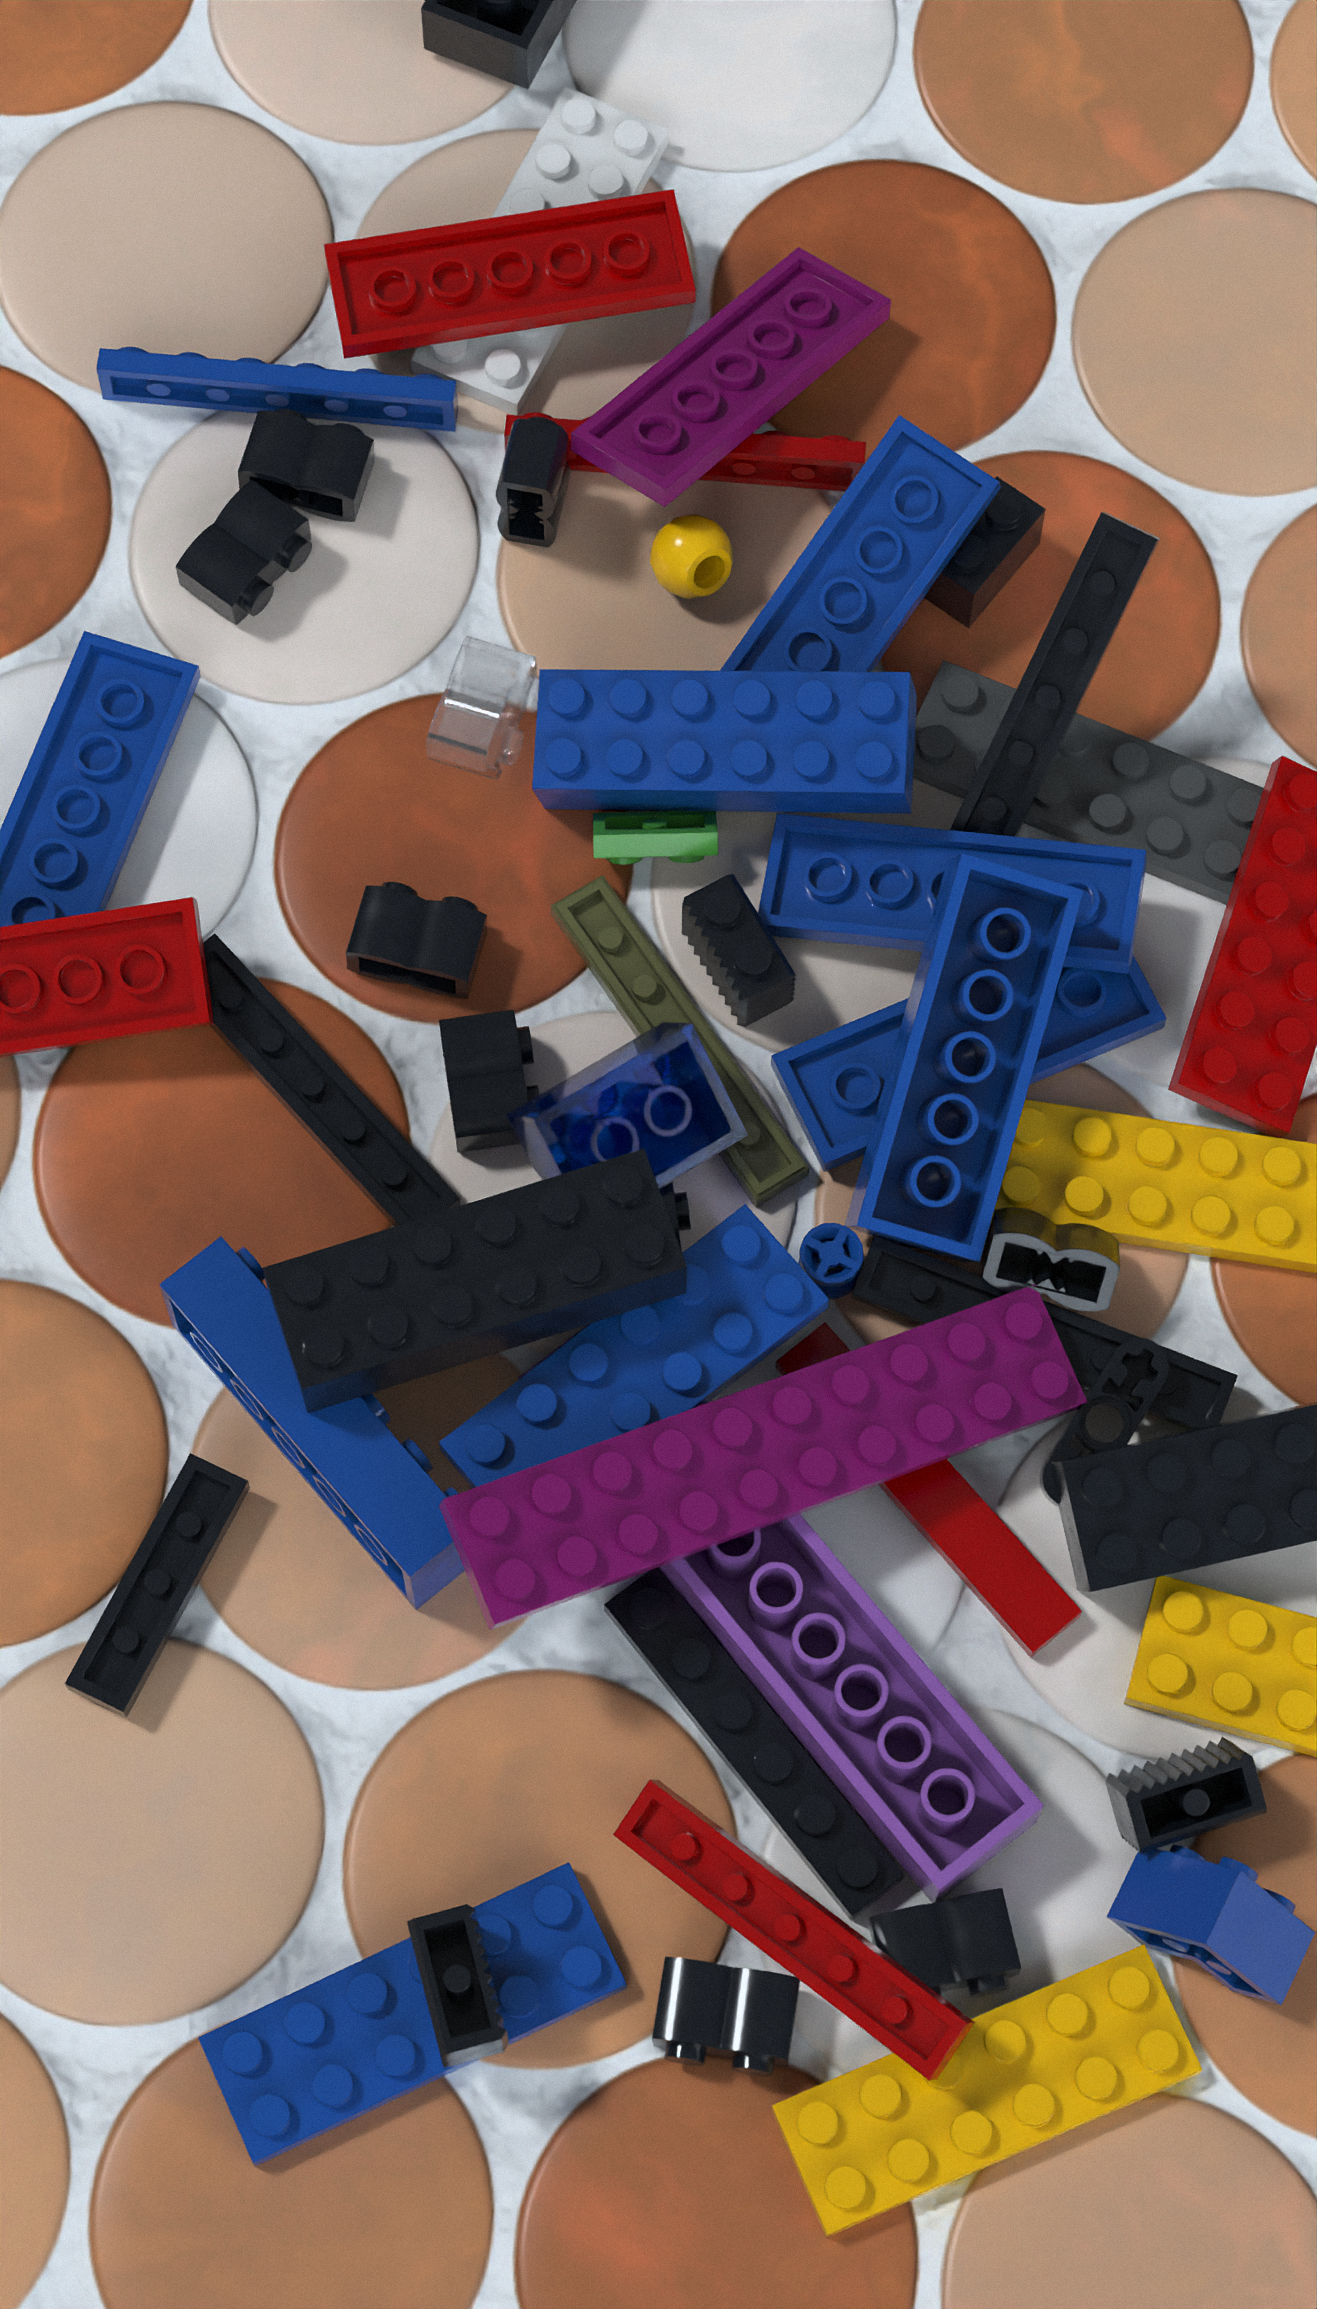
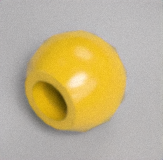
(691, 552)

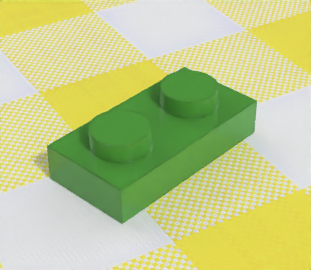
(678, 835)

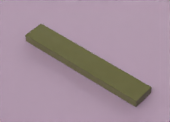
(649, 995)

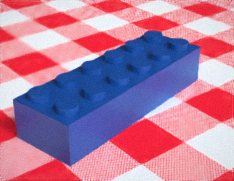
(725, 741)
(964, 1058)
(341, 1451)

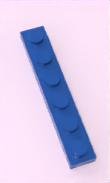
(256, 386)

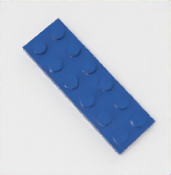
(870, 559)
(90, 779)
(883, 881)
(841, 1074)
(650, 1361)
(369, 2028)

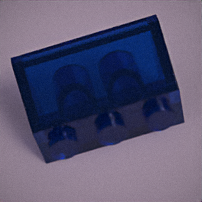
(643, 1095)

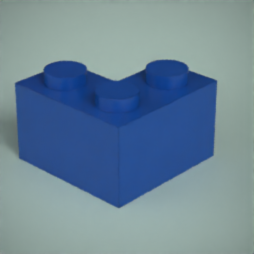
(1214, 1918)

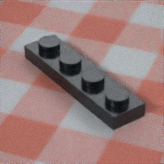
(157, 1585)

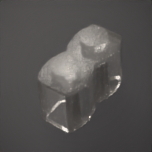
(483, 708)

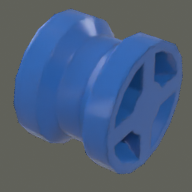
(834, 1247)

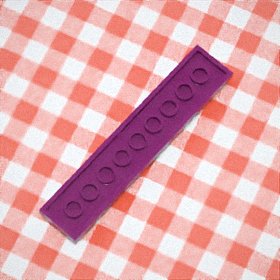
(760, 1456)

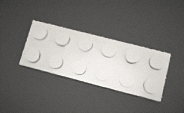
(578, 157)

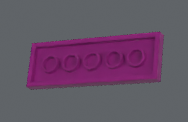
(730, 376)

